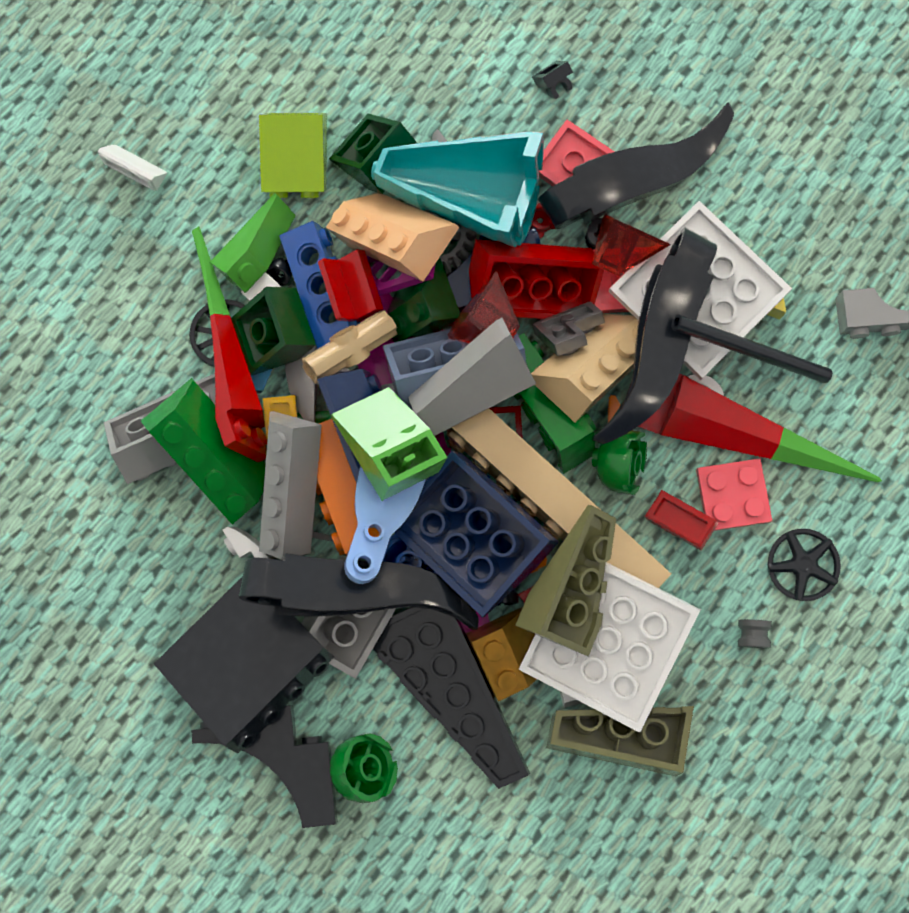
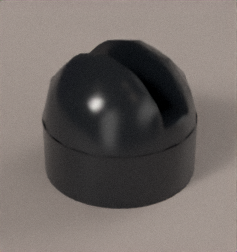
(274, 270)

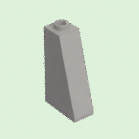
(473, 380)

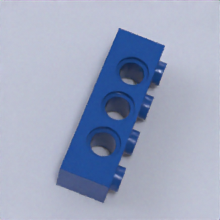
(299, 247)

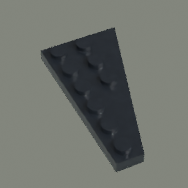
(445, 676)

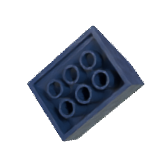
(474, 534)

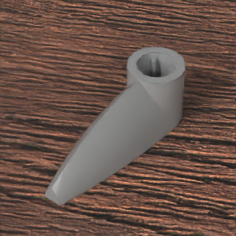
(302, 387)

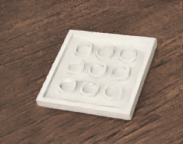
(737, 299)
(630, 655)

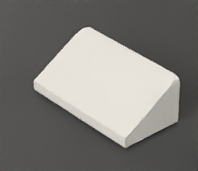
(132, 166)

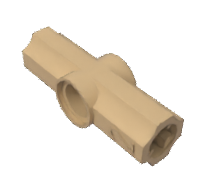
(349, 346)

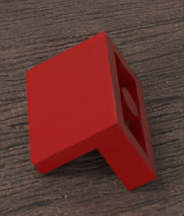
(351, 286)

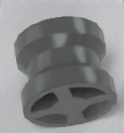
(754, 633)

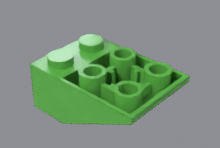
(389, 442)

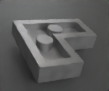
(567, 329)

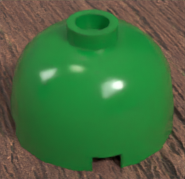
(621, 462)
(363, 768)

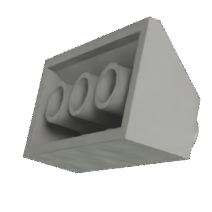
(132, 445)
(289, 485)

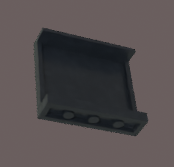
(242, 667)

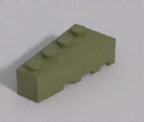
(657, 748)

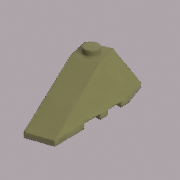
(568, 592)

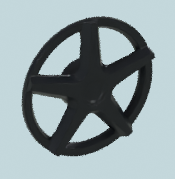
(804, 564)

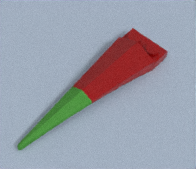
(236, 400)
(711, 419)

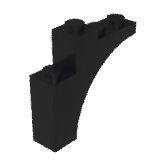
(300, 767)

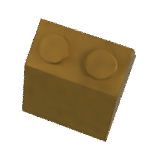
(500, 652)

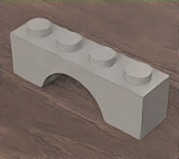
(865, 312)

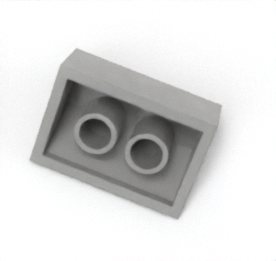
(349, 636)

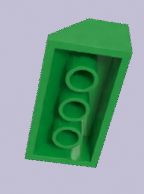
(191, 436)

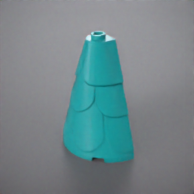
(470, 181)

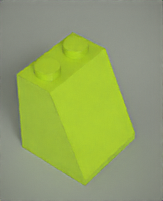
(293, 153)

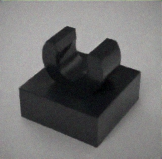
(552, 75)

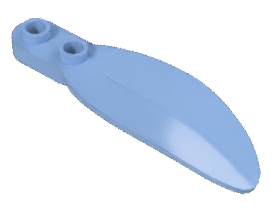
(385, 517)

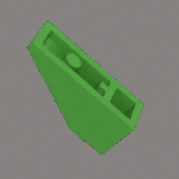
(255, 244)

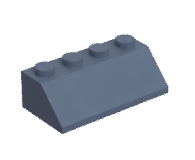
(419, 358)

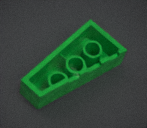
(558, 431)

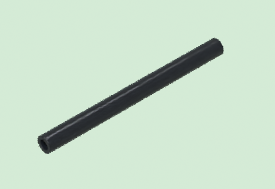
(750, 348)

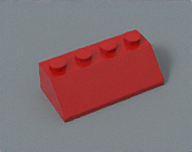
(537, 276)

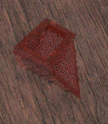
(623, 246)
(483, 310)

